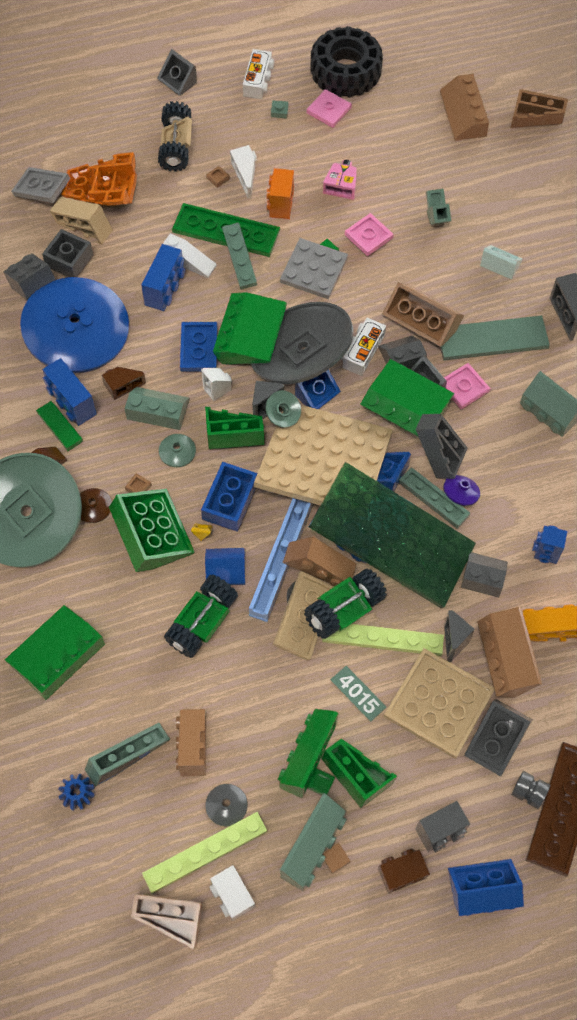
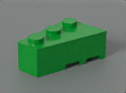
(357, 773)

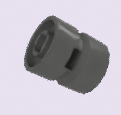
(530, 790)

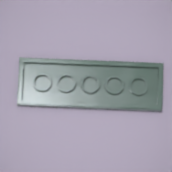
(496, 338)

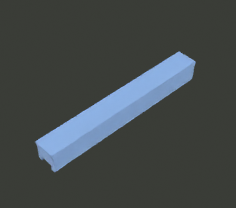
(275, 569)

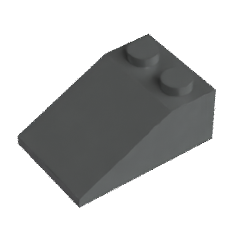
(565, 302)
(498, 737)

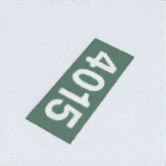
(358, 693)

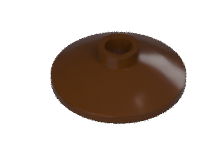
(99, 510)

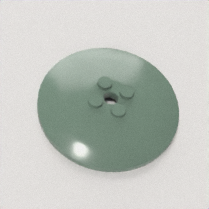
(55, 505)

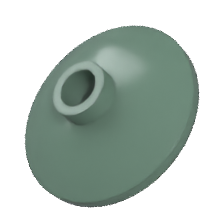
(290, 406)
(177, 457)

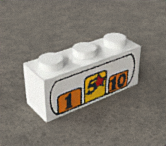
(258, 74)
(363, 346)

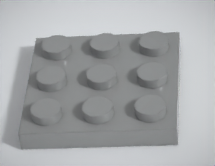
(314, 268)

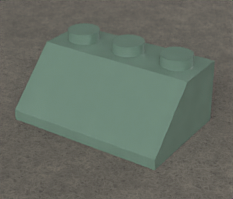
(550, 404)
(156, 408)

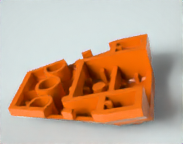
(104, 183)

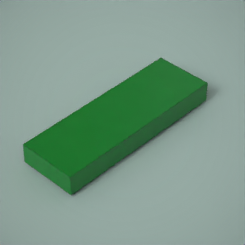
(59, 426)

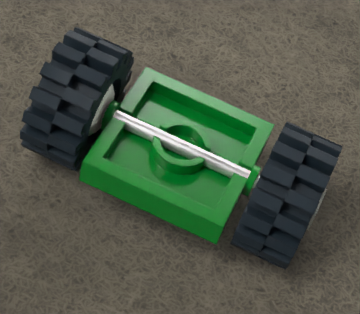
(345, 603)
(201, 616)

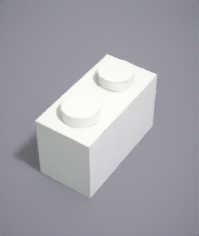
(232, 893)

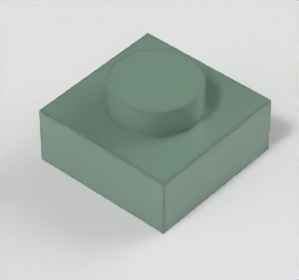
(279, 109)

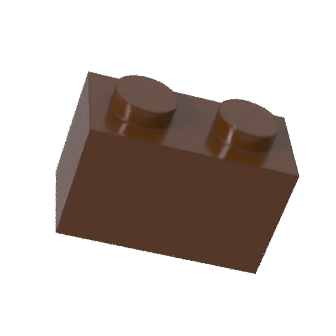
(403, 870)

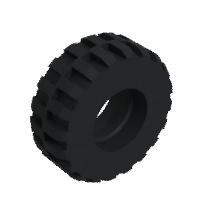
(350, 45)

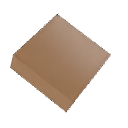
(218, 176)
(138, 484)
(336, 858)

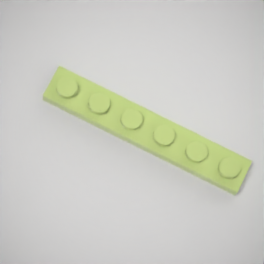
(388, 639)
(204, 852)

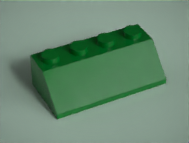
(308, 751)

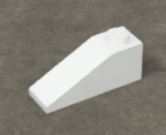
(244, 165)
(193, 258)

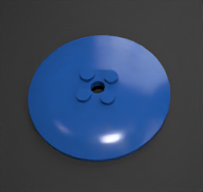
(83, 344)

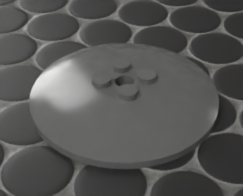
(318, 327)

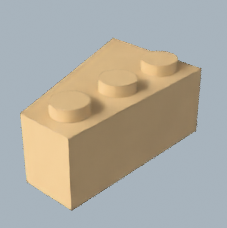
(83, 217)

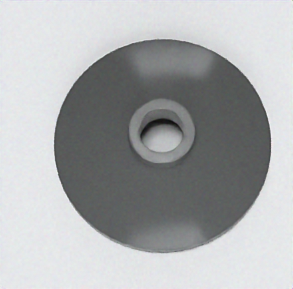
(227, 815)

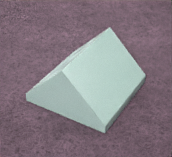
(500, 261)

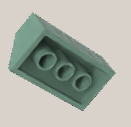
(312, 843)

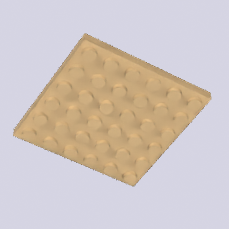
(311, 452)

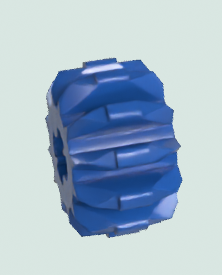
(81, 785)

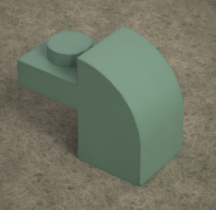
(438, 210)

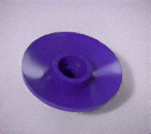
(462, 490)

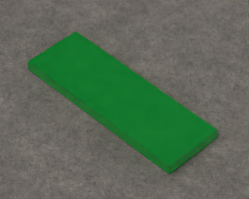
(208, 224)

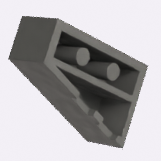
(441, 445)

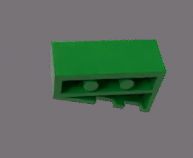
(233, 430)

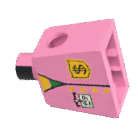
(341, 180)

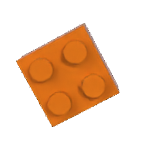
(280, 193)

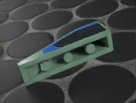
(124, 754)

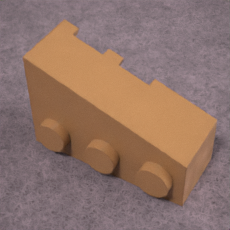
(538, 109)

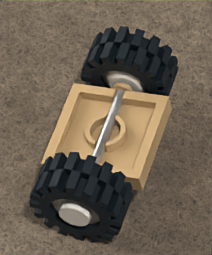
(175, 137)

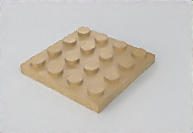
(439, 703)

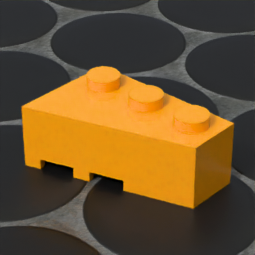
(551, 623)

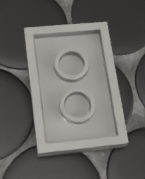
(41, 184)

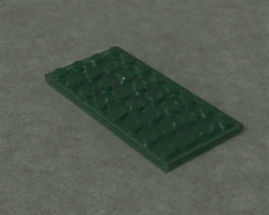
(392, 535)

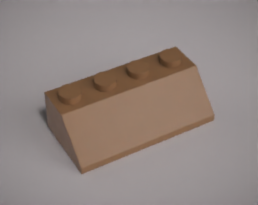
(465, 108)
(422, 314)
(509, 653)

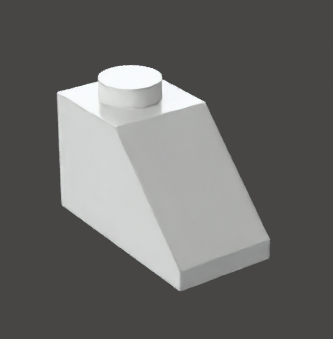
(215, 382)

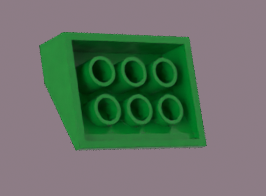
(249, 329)
(404, 396)
(150, 528)
(55, 651)

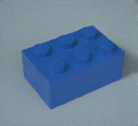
(163, 277)
(69, 392)
(229, 496)

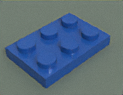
(197, 346)

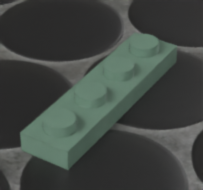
(239, 256)
(434, 497)

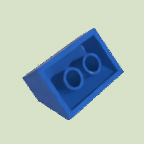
(486, 887)

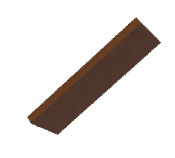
(556, 828)

